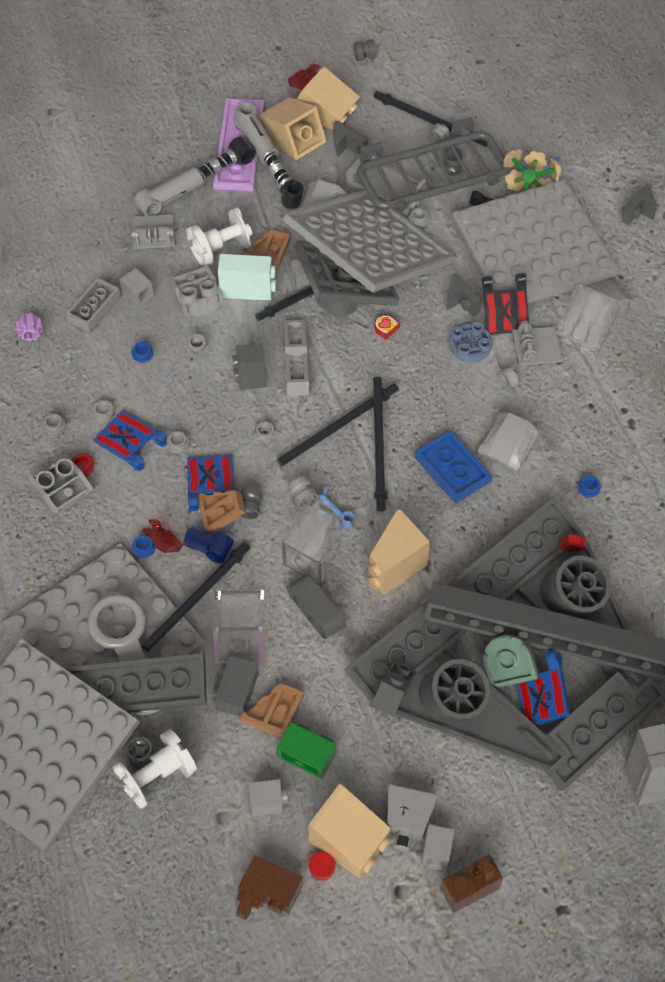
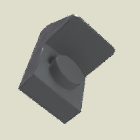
(347, 138)
(642, 203)
(462, 294)

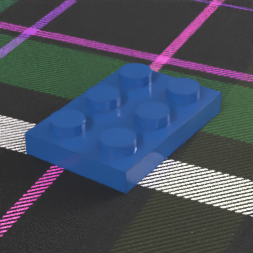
(453, 466)

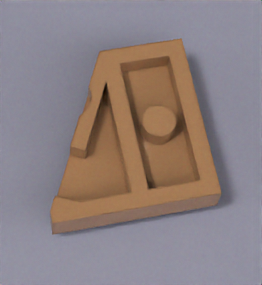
(272, 244)
(220, 509)
(274, 711)

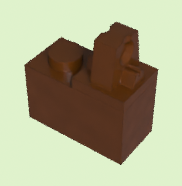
(471, 883)
(269, 885)

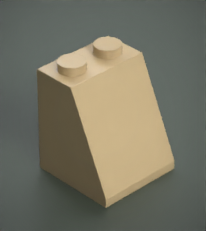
(330, 97)
(294, 127)
(397, 554)
(349, 832)

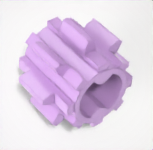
(29, 327)

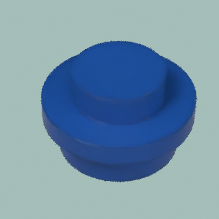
(142, 352)
(589, 486)
(143, 546)

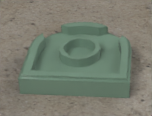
(509, 661)

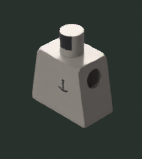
(409, 814)

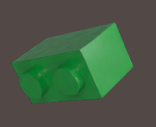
(306, 750)

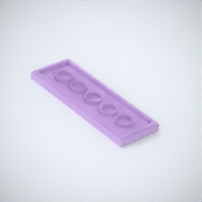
(236, 176)

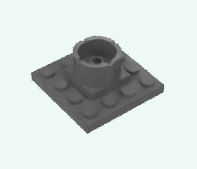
(334, 286)

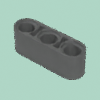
(316, 606)

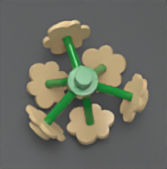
(535, 162)

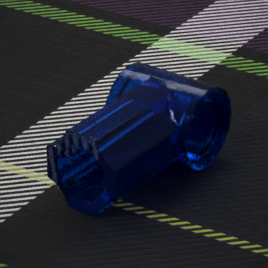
(214, 546)

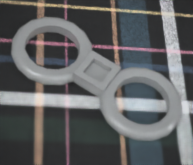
(127, 647)

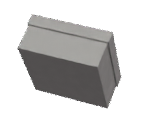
(647, 765)

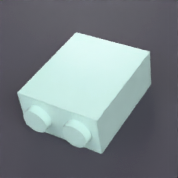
(246, 277)

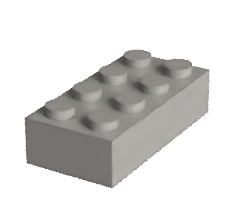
(93, 304)

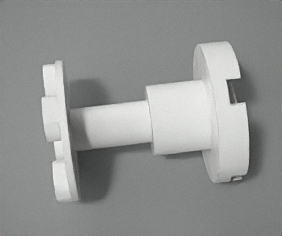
(212, 240)
(162, 763)

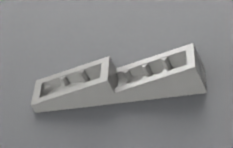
(296, 357)

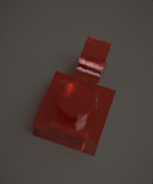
(303, 77)
(164, 539)

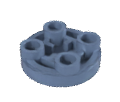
(470, 342)

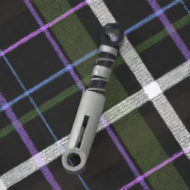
(267, 153)
(153, 200)

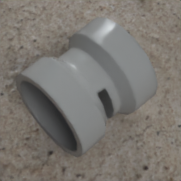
(302, 491)

